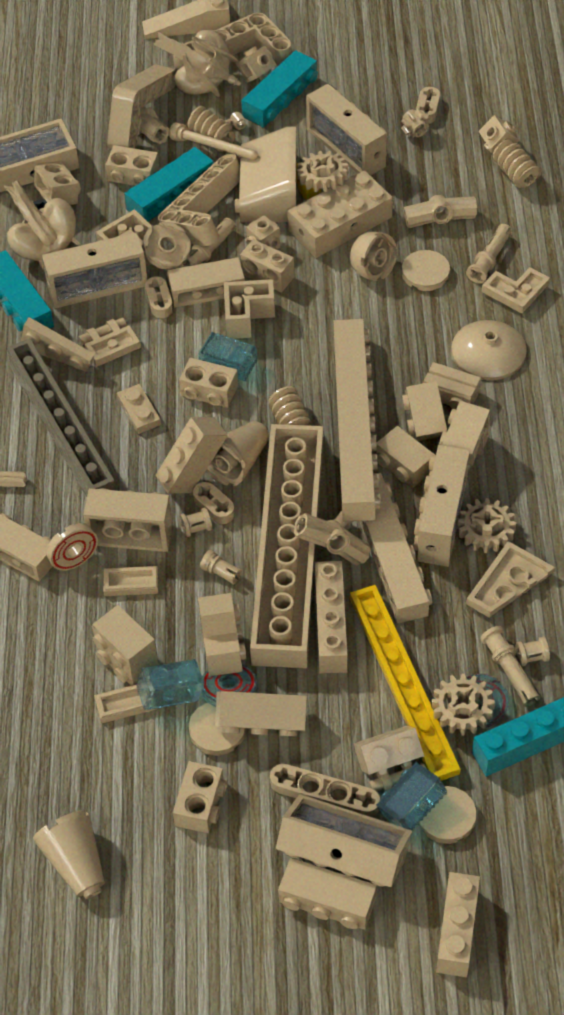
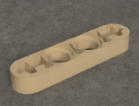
(326, 786)

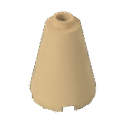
(238, 453)
(73, 852)

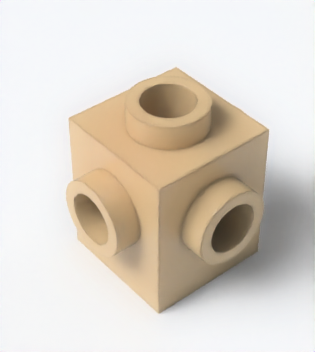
(256, 63)
(496, 132)
(264, 231)

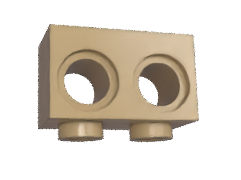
(131, 165)
(56, 181)
(267, 263)
(208, 382)
(193, 796)

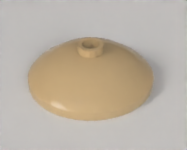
(489, 350)

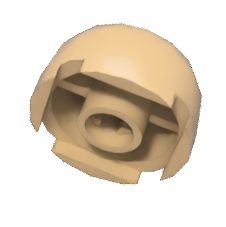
(373, 255)

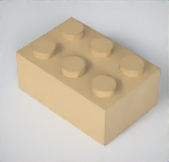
(129, 519)

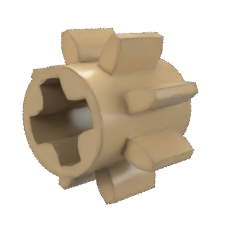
(415, 123)

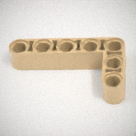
(248, 32)
(130, 97)
(191, 206)

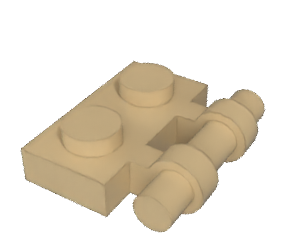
(110, 341)

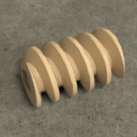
(209, 124)
(516, 164)
(288, 408)

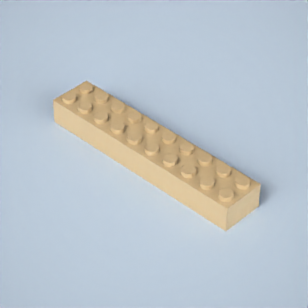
(285, 561)

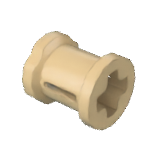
(195, 522)
(532, 651)

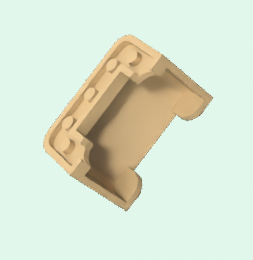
(270, 179)

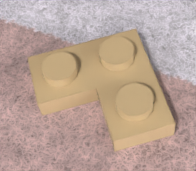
(518, 293)

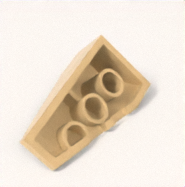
(189, 19)

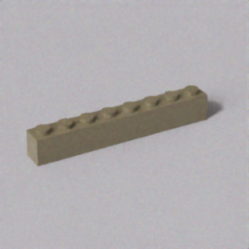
(59, 418)

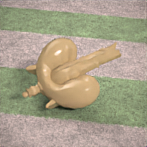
(203, 66)
(44, 231)

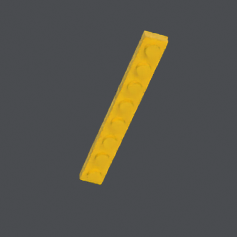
(404, 682)

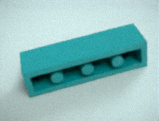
(279, 88)
(165, 185)
(19, 295)
(520, 738)

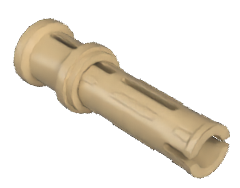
(203, 253)
(486, 259)
(504, 655)

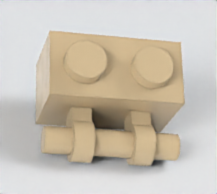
(387, 751)

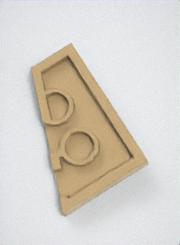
(57, 346)
(507, 579)

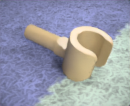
(237, 120)

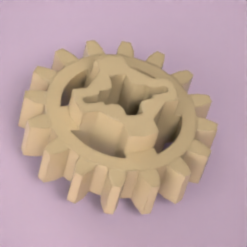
(322, 171)
(486, 525)
(467, 713)

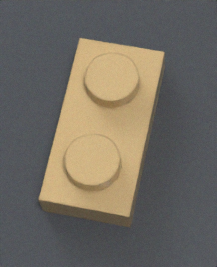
(138, 409)

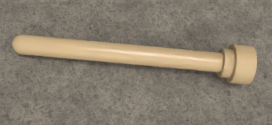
(180, 133)

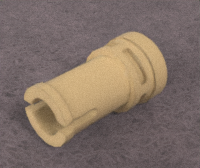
(214, 564)

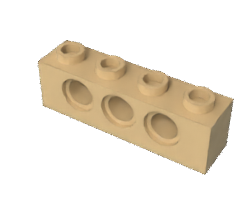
(330, 617)

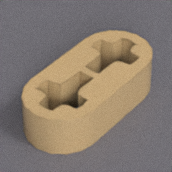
(432, 106)
(162, 296)
(216, 500)

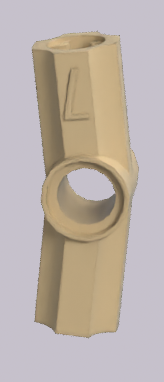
(152, 126)
(453, 209)
(333, 537)

